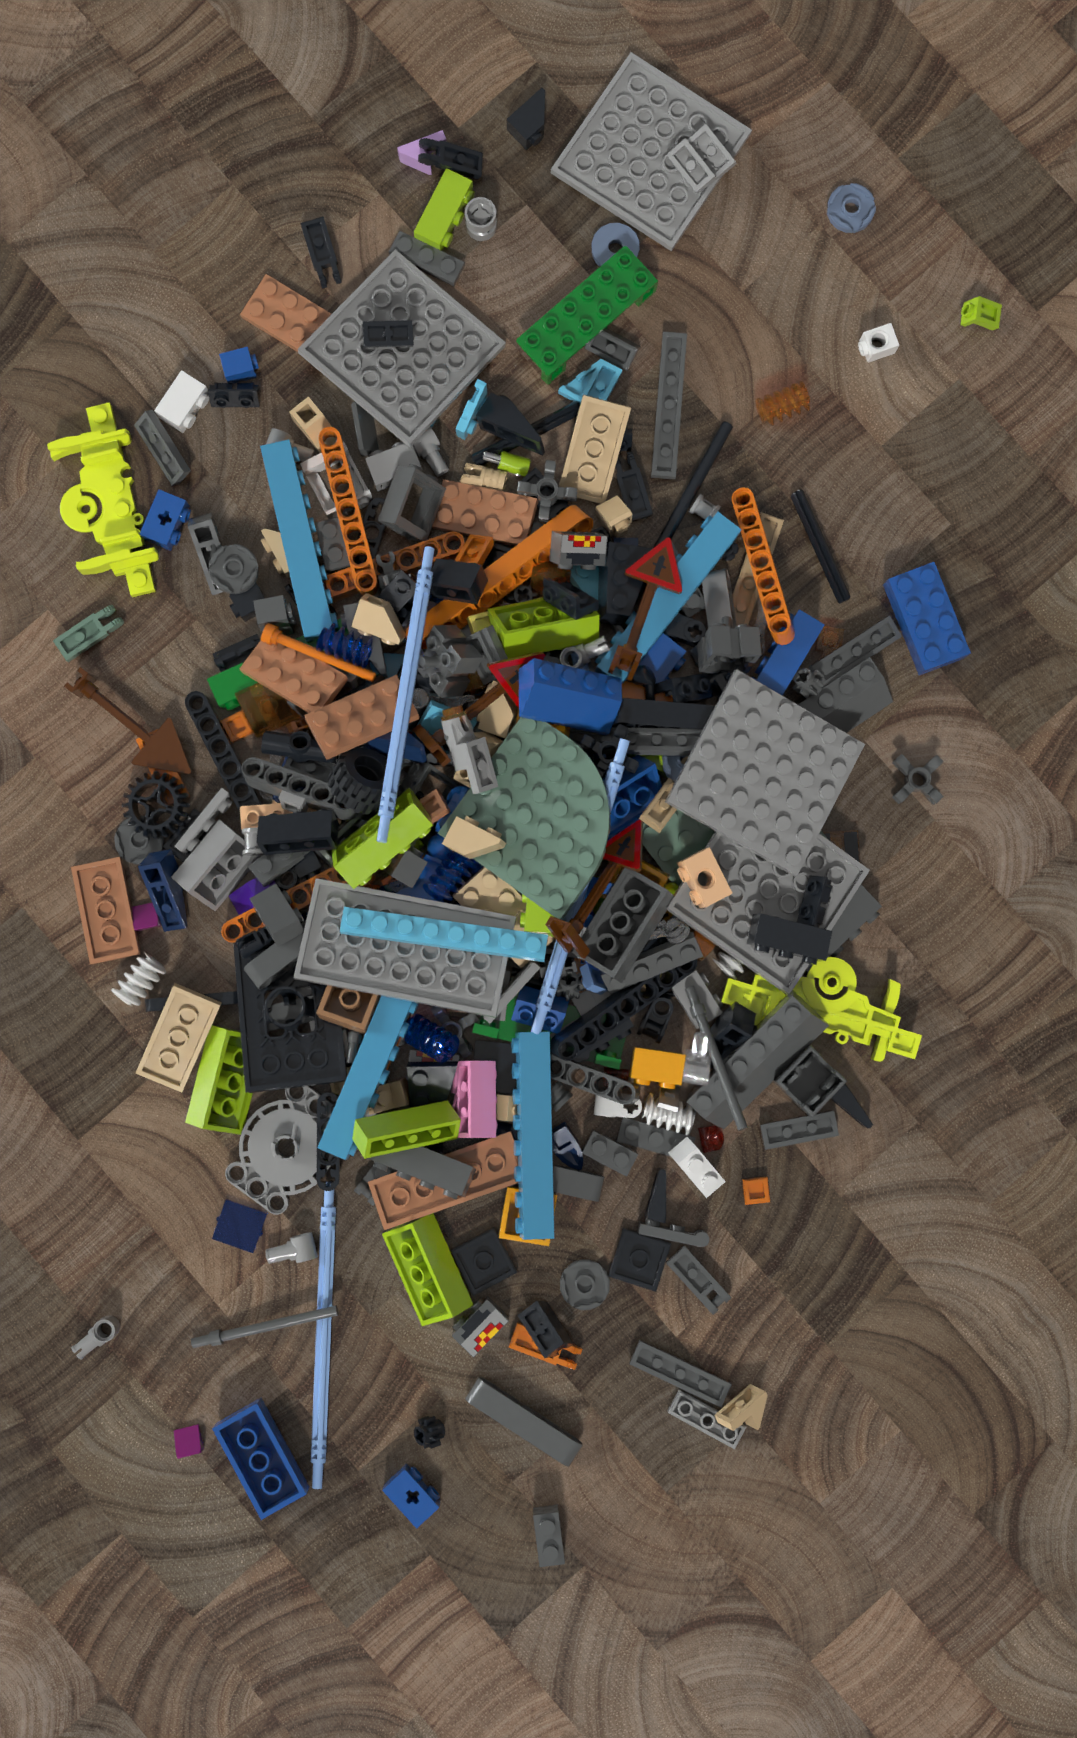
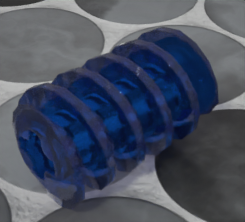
(345, 645)
(448, 876)
(431, 1038)

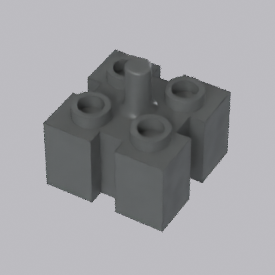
(728, 648)
(448, 660)

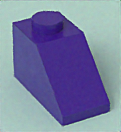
(241, 896)

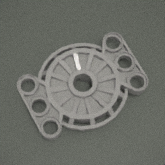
(265, 1159)

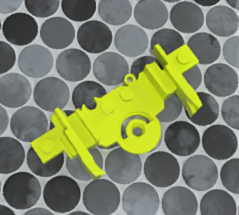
(118, 522)
(845, 1015)

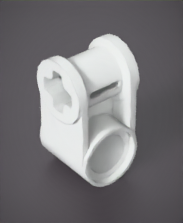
(609, 1108)

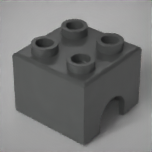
(810, 1081)

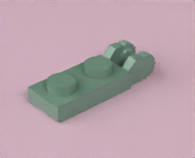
(86, 633)

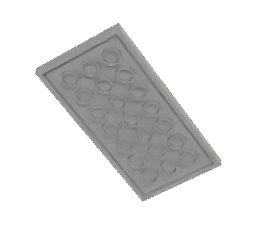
(399, 969)

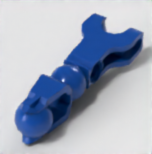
(435, 848)

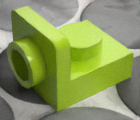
(981, 312)

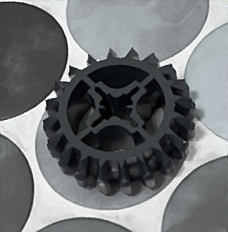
(152, 813)

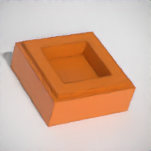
(237, 726)
(755, 1190)

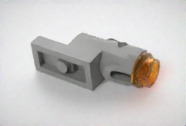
(467, 751)

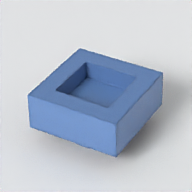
(592, 979)

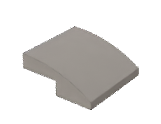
(701, 159)

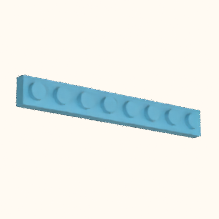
(444, 934)

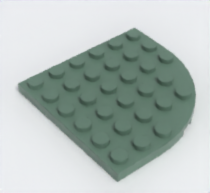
(548, 813)

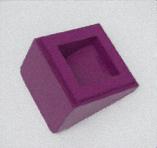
(145, 917)
(188, 1441)

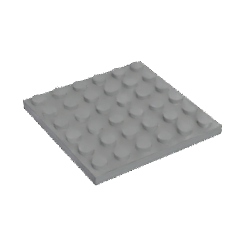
(624, 146)
(402, 384)
(765, 773)
(770, 891)

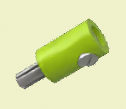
(509, 462)

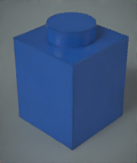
(239, 365)

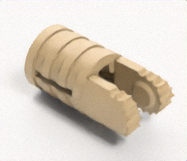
(484, 477)

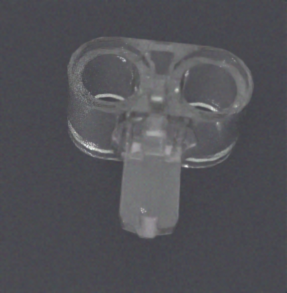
(697, 1061)

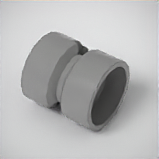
(481, 219)

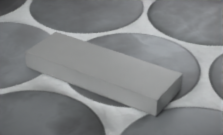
(516, 985)

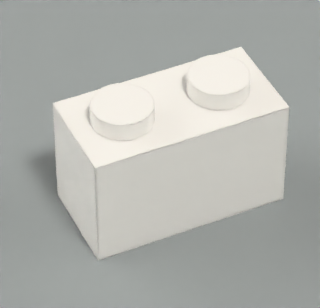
(182, 402)
(696, 1167)

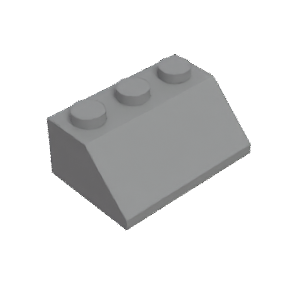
(215, 866)

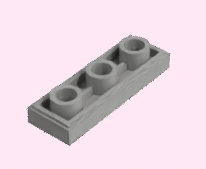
(205, 821)
(693, 1412)

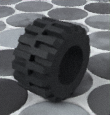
(358, 779)

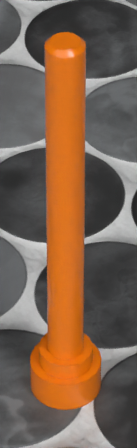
(272, 635)

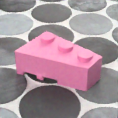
(475, 1098)

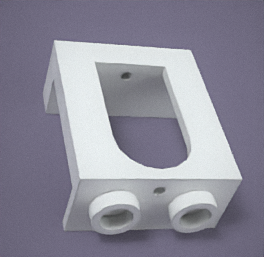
(315, 465)

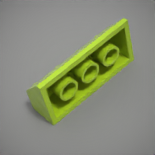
(540, 627)
(362, 854)
(219, 1088)
(427, 1270)

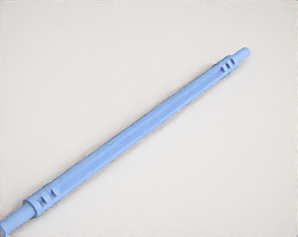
(405, 695)
(558, 955)
(323, 1338)

